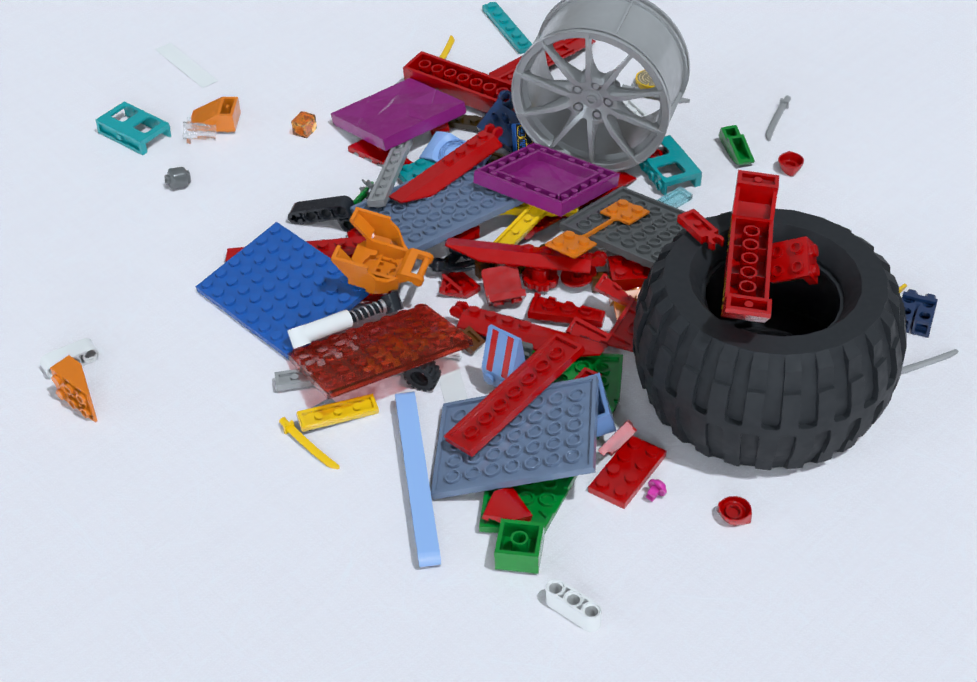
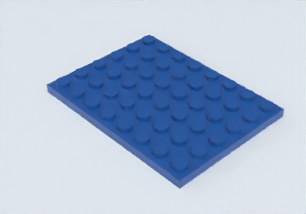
(279, 286)

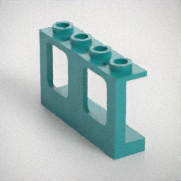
(124, 131)
(676, 155)

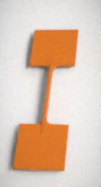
(575, 245)

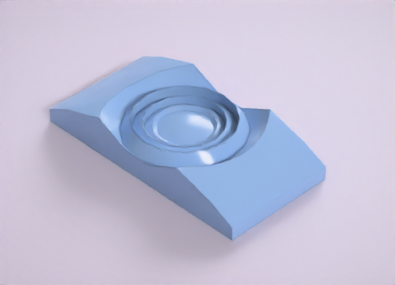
(443, 144)

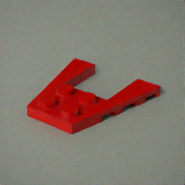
(622, 332)

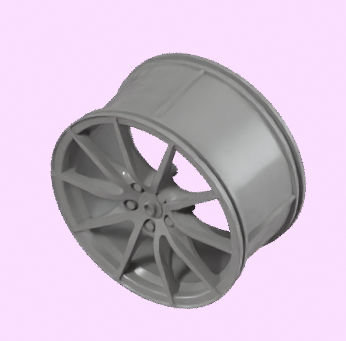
(582, 112)

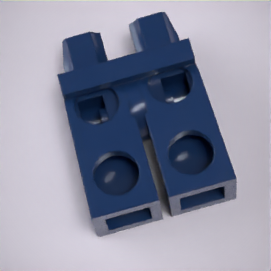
(922, 309)

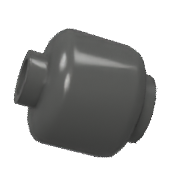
(177, 178)

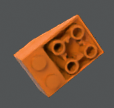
(222, 112)
(72, 386)

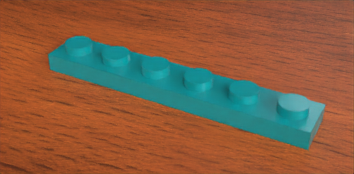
(507, 27)

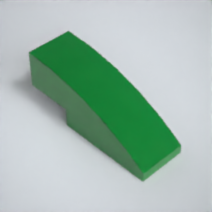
(736, 145)

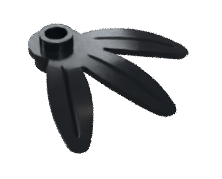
(448, 264)

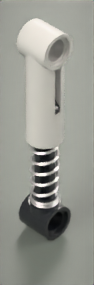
(343, 320)

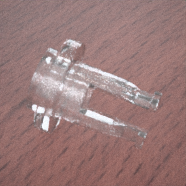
(198, 131)

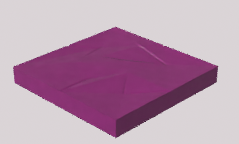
(398, 113)
(546, 178)

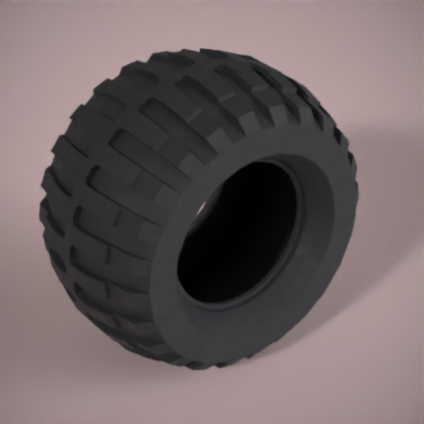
(779, 386)

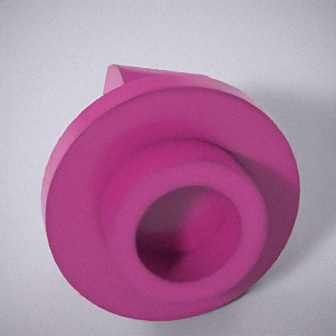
(657, 488)

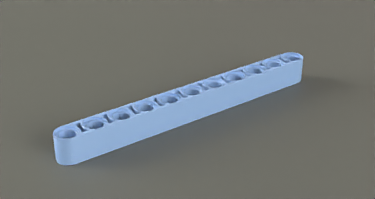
(417, 480)

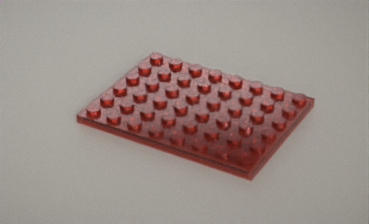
(378, 350)

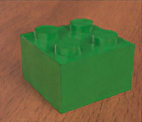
(519, 546)

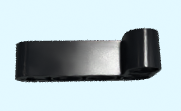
(323, 210)

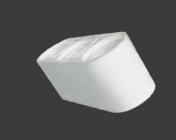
(81, 350)
(573, 605)

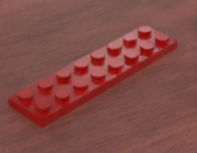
(514, 394)

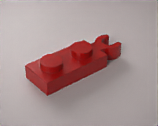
(700, 228)

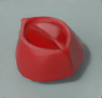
(790, 162)
(735, 510)

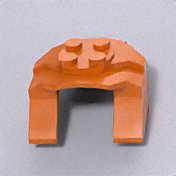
(381, 259)

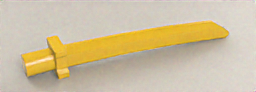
(446, 50)
(289, 427)

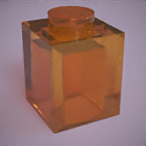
(304, 124)

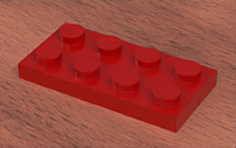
(627, 471)

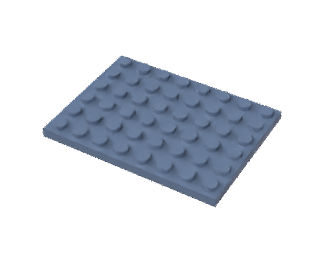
(445, 214)
(542, 443)

